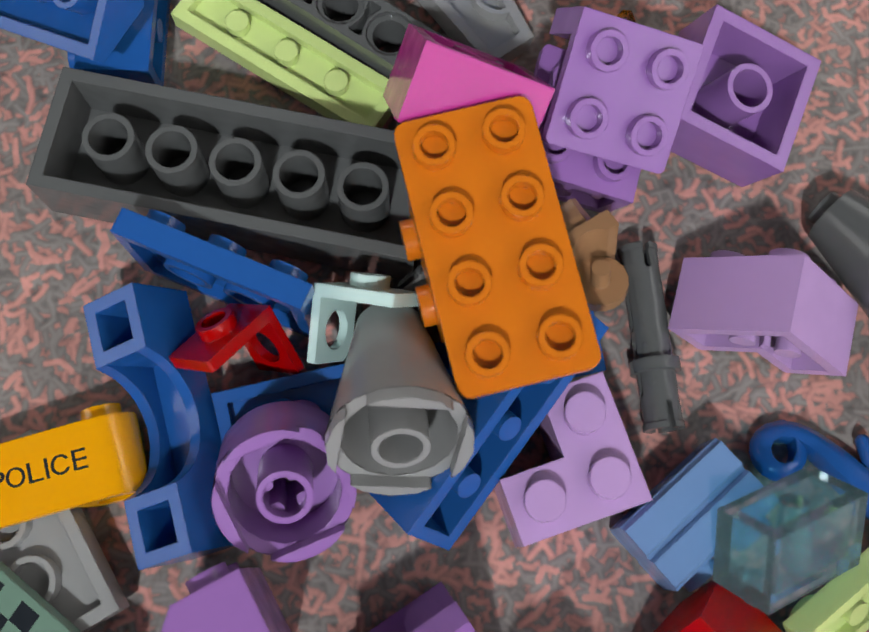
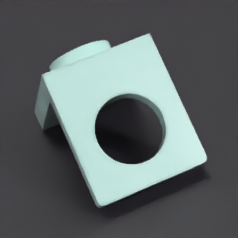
(343, 298)

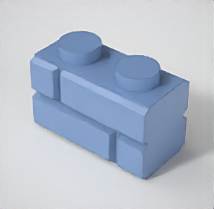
(678, 528)

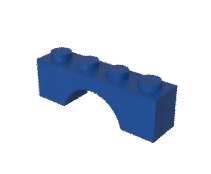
(132, 342)

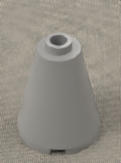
(396, 408)

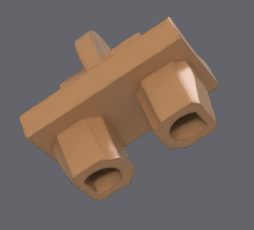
(594, 251)

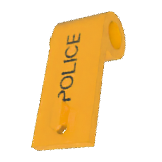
(72, 466)

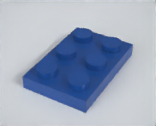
(215, 267)

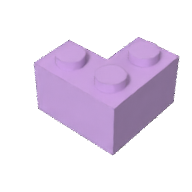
(766, 306)
(589, 472)

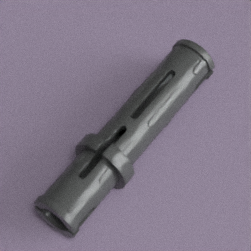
(652, 350)

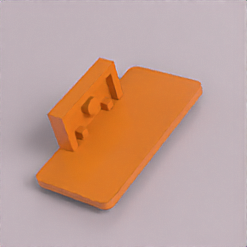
(493, 249)

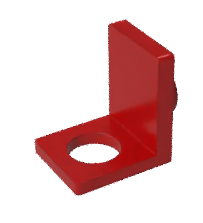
(227, 331)

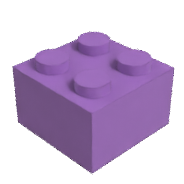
(743, 98)

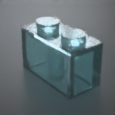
(788, 538)

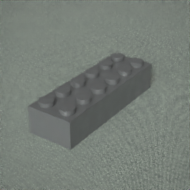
(225, 169)

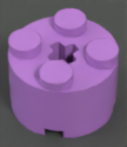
(257, 503)

